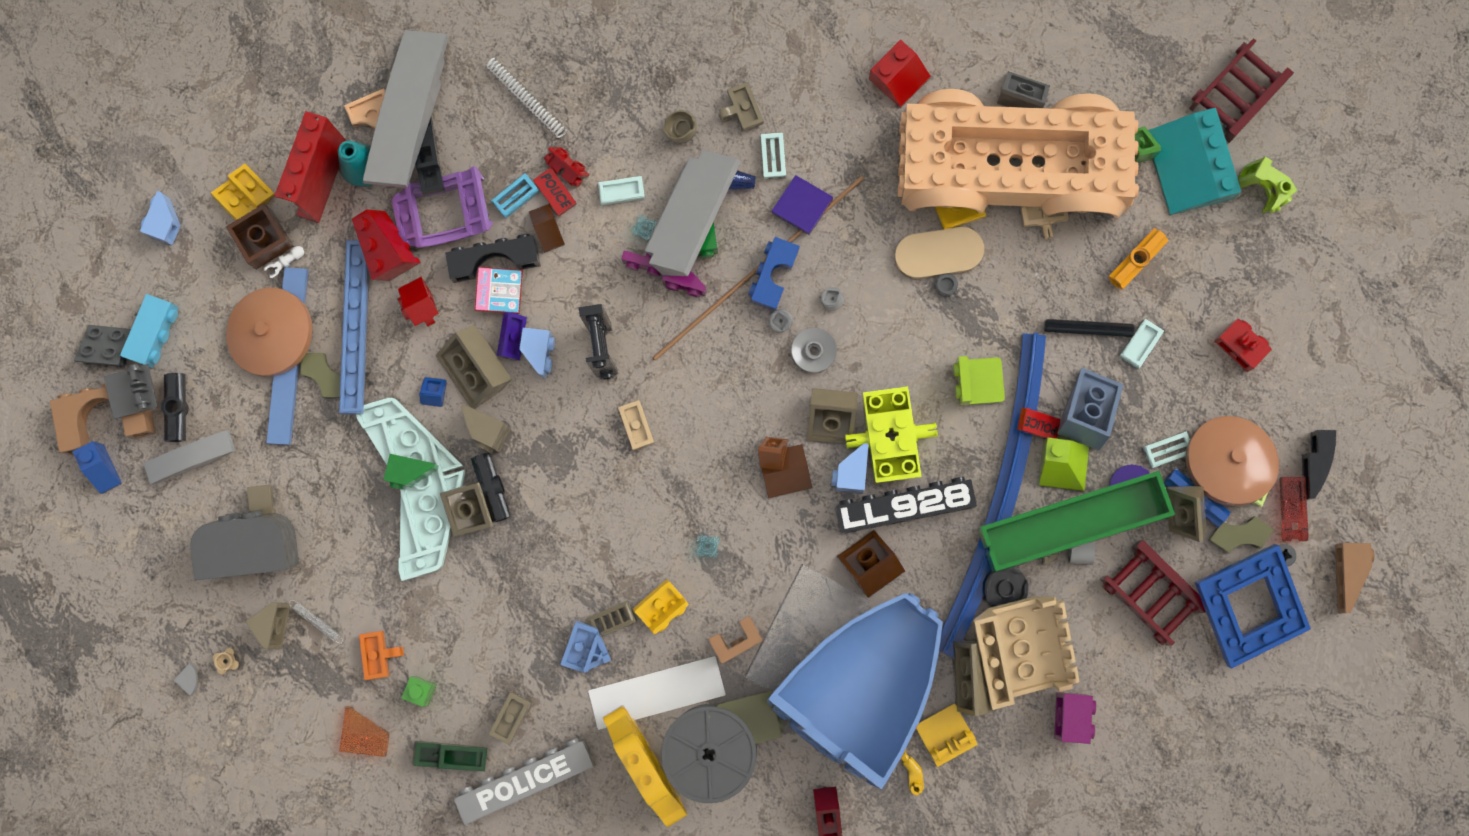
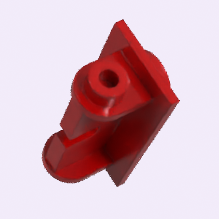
(573, 169)

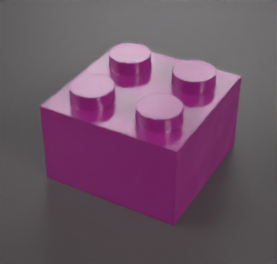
(1074, 718)

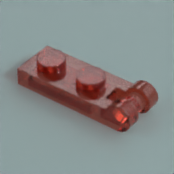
(1293, 508)

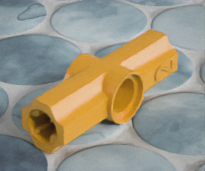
(1147, 250)

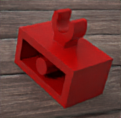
(417, 302)
(1243, 344)

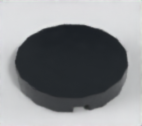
(1005, 587)

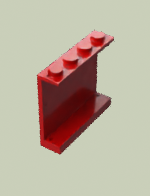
(311, 167)

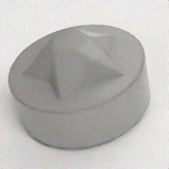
(832, 298)
(781, 320)

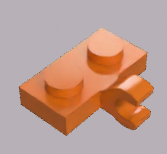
(375, 655)

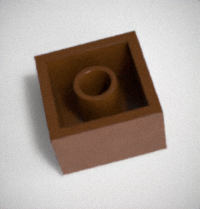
(259, 236)

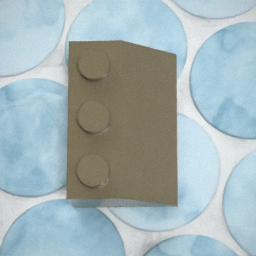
(473, 366)
(970, 679)

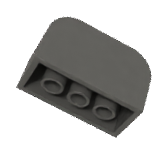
(243, 545)

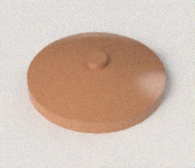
(269, 332)
(1232, 461)

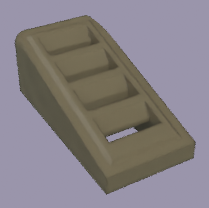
(628, 611)

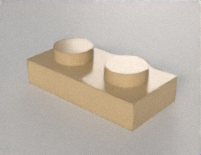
(636, 425)

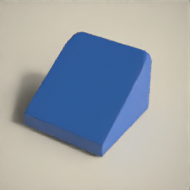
(433, 391)

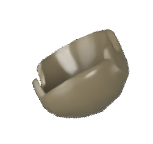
(680, 126)

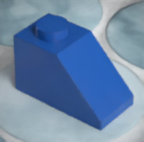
(97, 466)

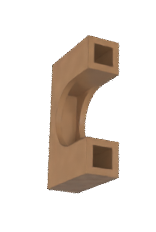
(71, 415)

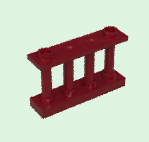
(1261, 94)
(1159, 570)

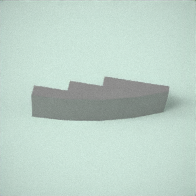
(189, 457)

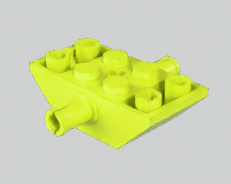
(887, 412)

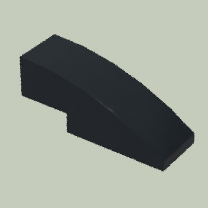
(1318, 462)

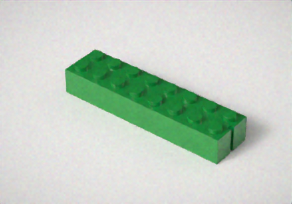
(1076, 521)

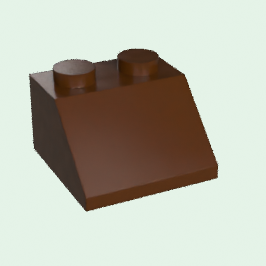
(871, 563)

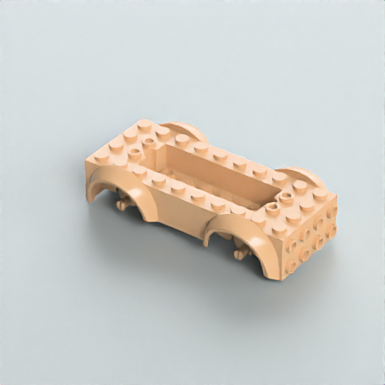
(1081, 138)

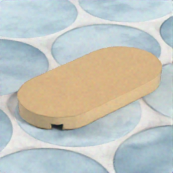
(939, 252)

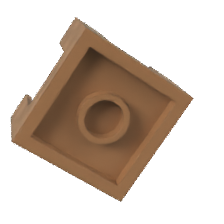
(739, 645)

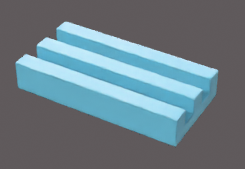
(506, 213)

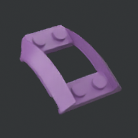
(472, 204)

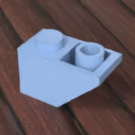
(161, 220)
(536, 348)

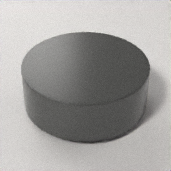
(946, 285)

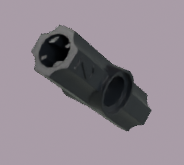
(174, 393)
(491, 487)

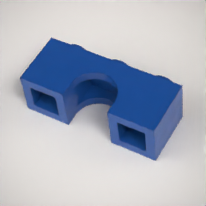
(780, 254)

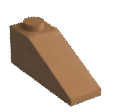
(1352, 569)

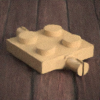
(1036, 217)

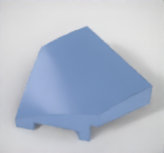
(585, 648)

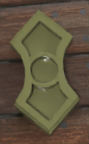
(316, 367)
(1252, 533)

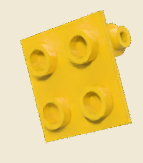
(946, 735)

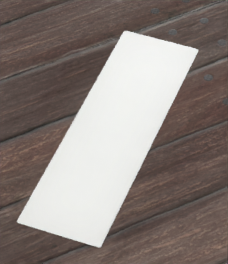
(659, 691)

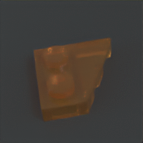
(362, 735)

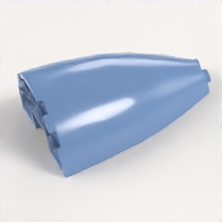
(865, 687)

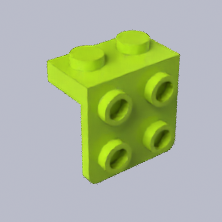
(978, 380)

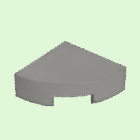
(188, 679)

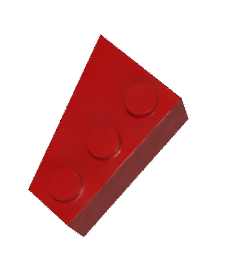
(382, 246)

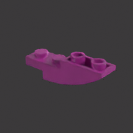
(688, 283)

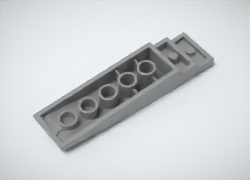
(406, 109)

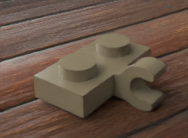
(743, 107)

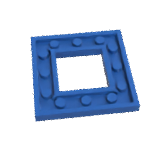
(1291, 616)

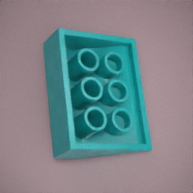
(1194, 162)

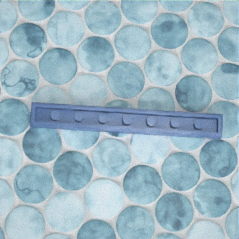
(354, 331)
(285, 385)

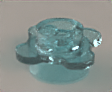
(643, 221)
(703, 541)

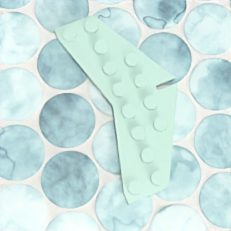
(423, 519)

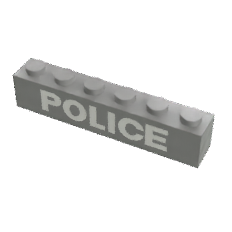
(525, 781)

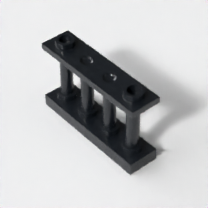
(598, 324)

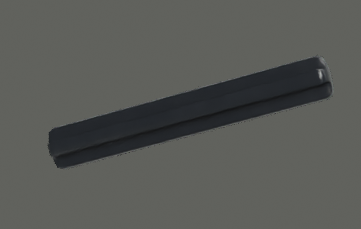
(1089, 327)

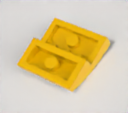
(242, 192)

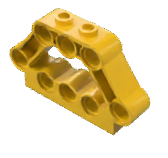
(644, 766)

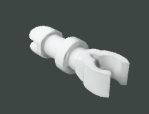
(296, 253)

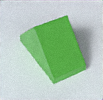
(1147, 146)

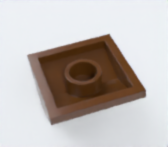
(794, 476)

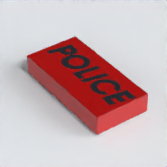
(554, 192)
(1038, 423)

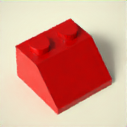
(899, 73)

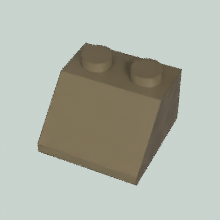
(831, 415)
(485, 429)

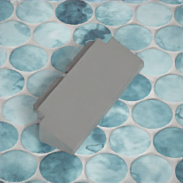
(690, 212)

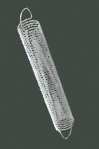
(318, 619)

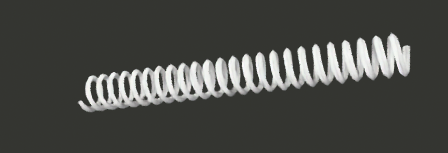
(527, 97)

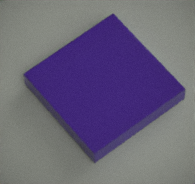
(802, 205)

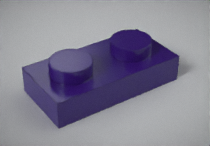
(511, 336)

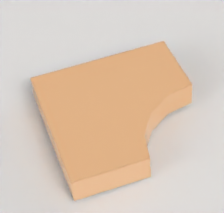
(366, 109)

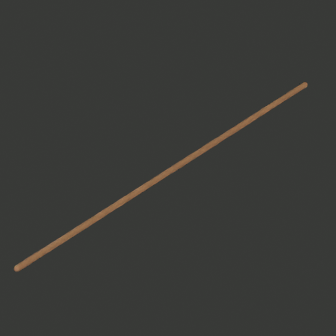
(745, 279)

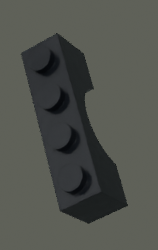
(465, 262)

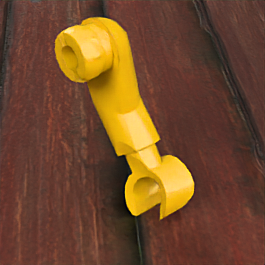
(915, 774)

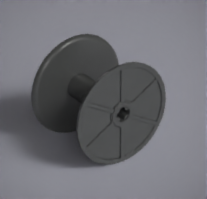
(706, 776)

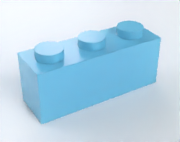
(150, 331)

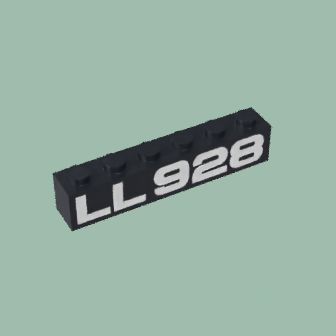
(905, 506)

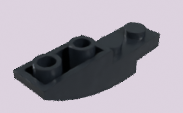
(428, 164)

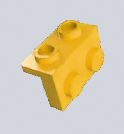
(661, 607)

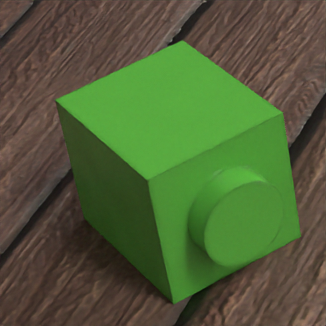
(419, 691)

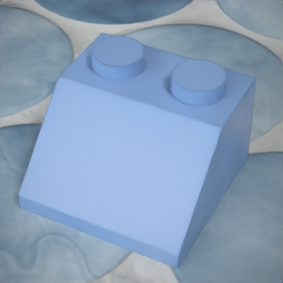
(851, 472)

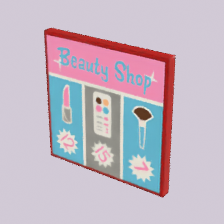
(498, 290)

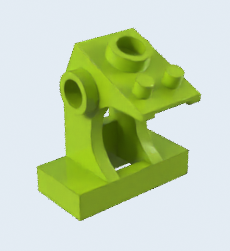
(1263, 174)

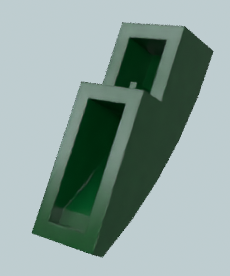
(449, 756)

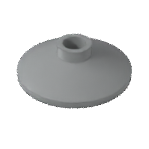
(817, 339)

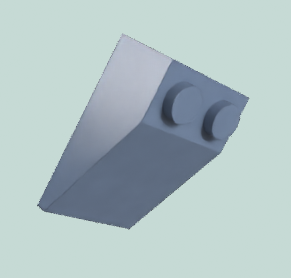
(1091, 409)

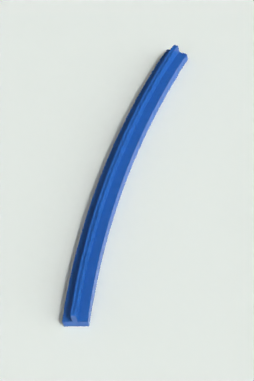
(1005, 491)

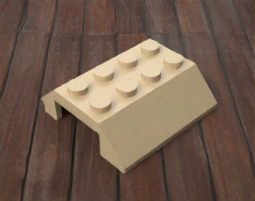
(1025, 649)

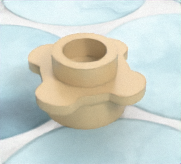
(219, 658)

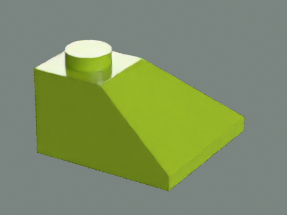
(1063, 464)

